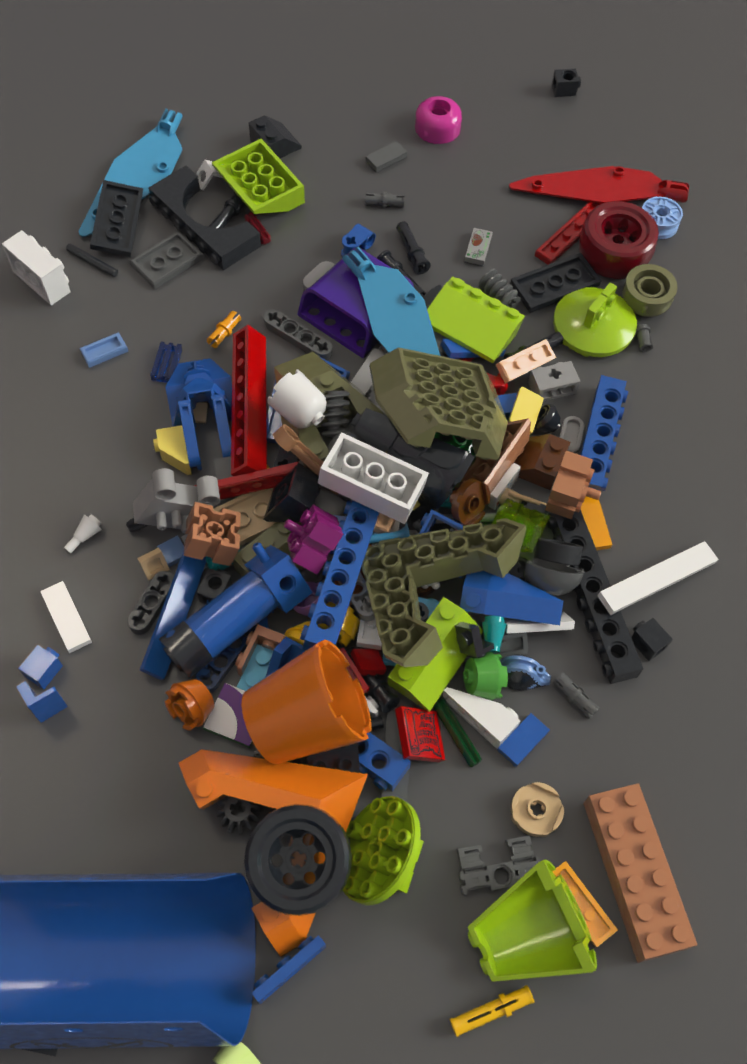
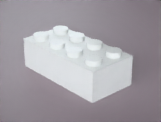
(372, 478)

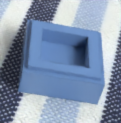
(172, 550)

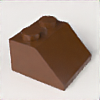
(542, 459)

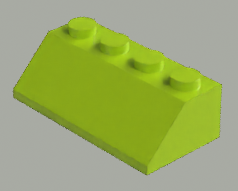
(428, 682)

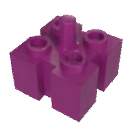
(314, 538)

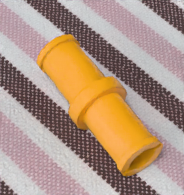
(223, 329)

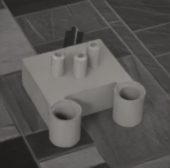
(169, 503)

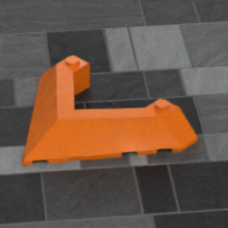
(255, 780)

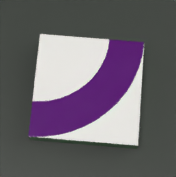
(227, 717)

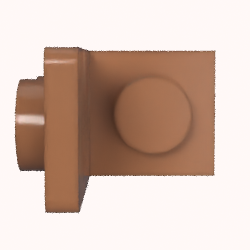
(261, 635)

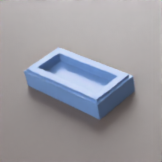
(103, 350)

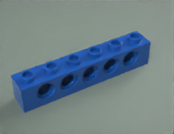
(603, 428)
(395, 766)

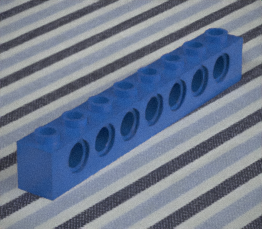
(345, 573)

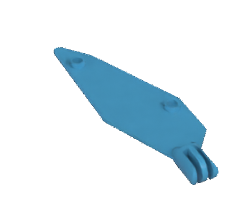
(143, 163)
(393, 306)

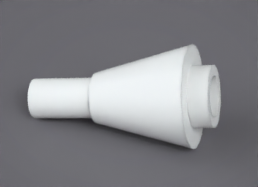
(87, 528)

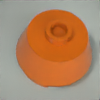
(190, 703)

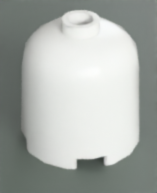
(298, 400)

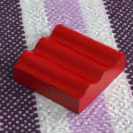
(368, 661)

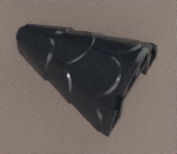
(442, 460)

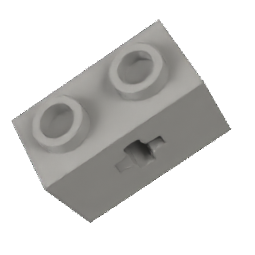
(554, 380)

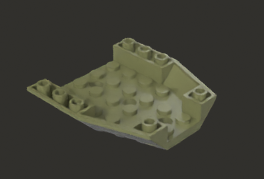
(439, 395)

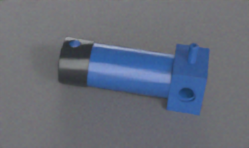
(268, 585)

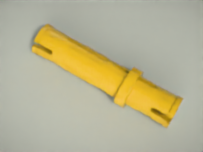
(523, 997)

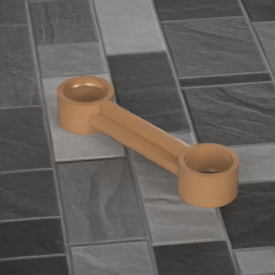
(290, 442)

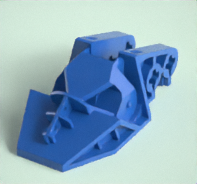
(197, 383)

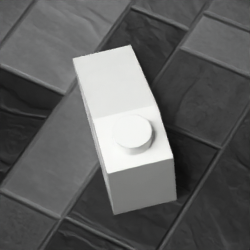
(486, 716)

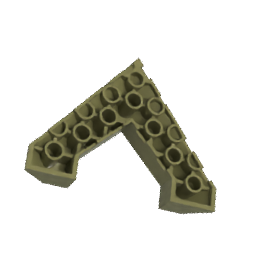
(403, 564)

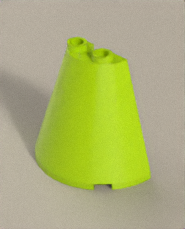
(533, 930)

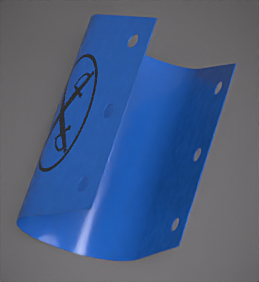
(125, 960)

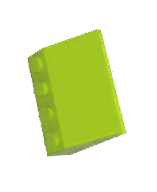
(261, 179)
(474, 319)

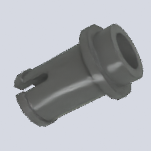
(644, 339)

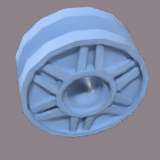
(666, 215)

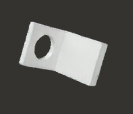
(210, 172)

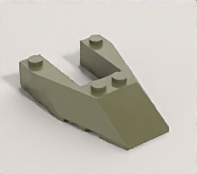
(325, 379)

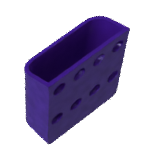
(340, 298)

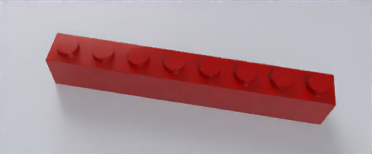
(248, 402)

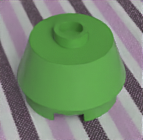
(485, 676)

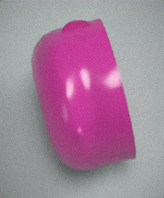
(438, 120)

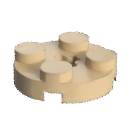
(550, 803)

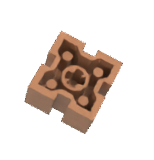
(571, 485)
(212, 534)

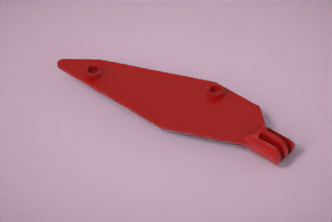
(604, 185)

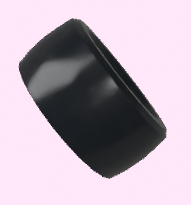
(266, 842)

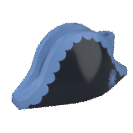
(525, 672)

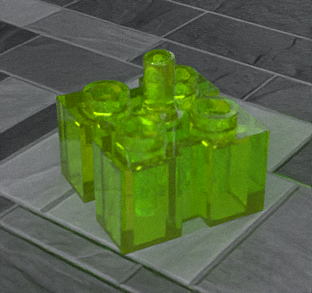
(533, 519)

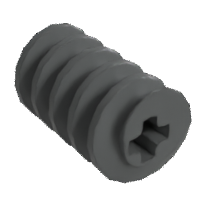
(496, 287)
(335, 413)

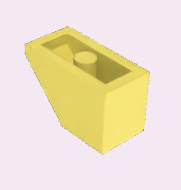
(172, 448)

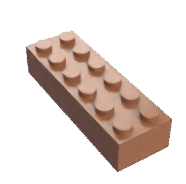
(639, 873)

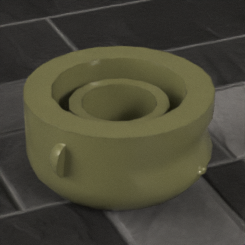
(650, 280)

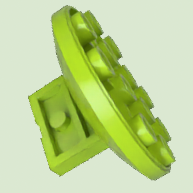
(595, 321)
(383, 850)

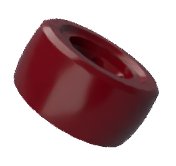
(614, 253)

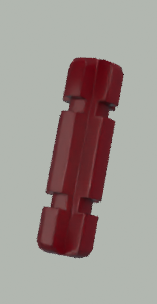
(264, 235)

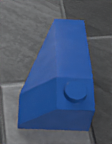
(509, 598)

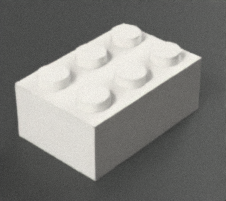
(36, 267)

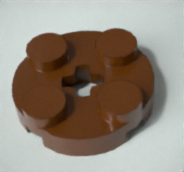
(469, 502)

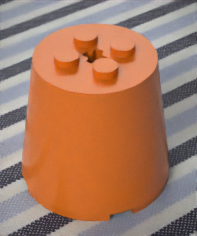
(306, 707)

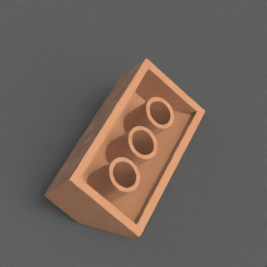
(513, 445)

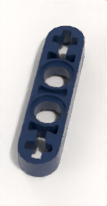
(231, 655)

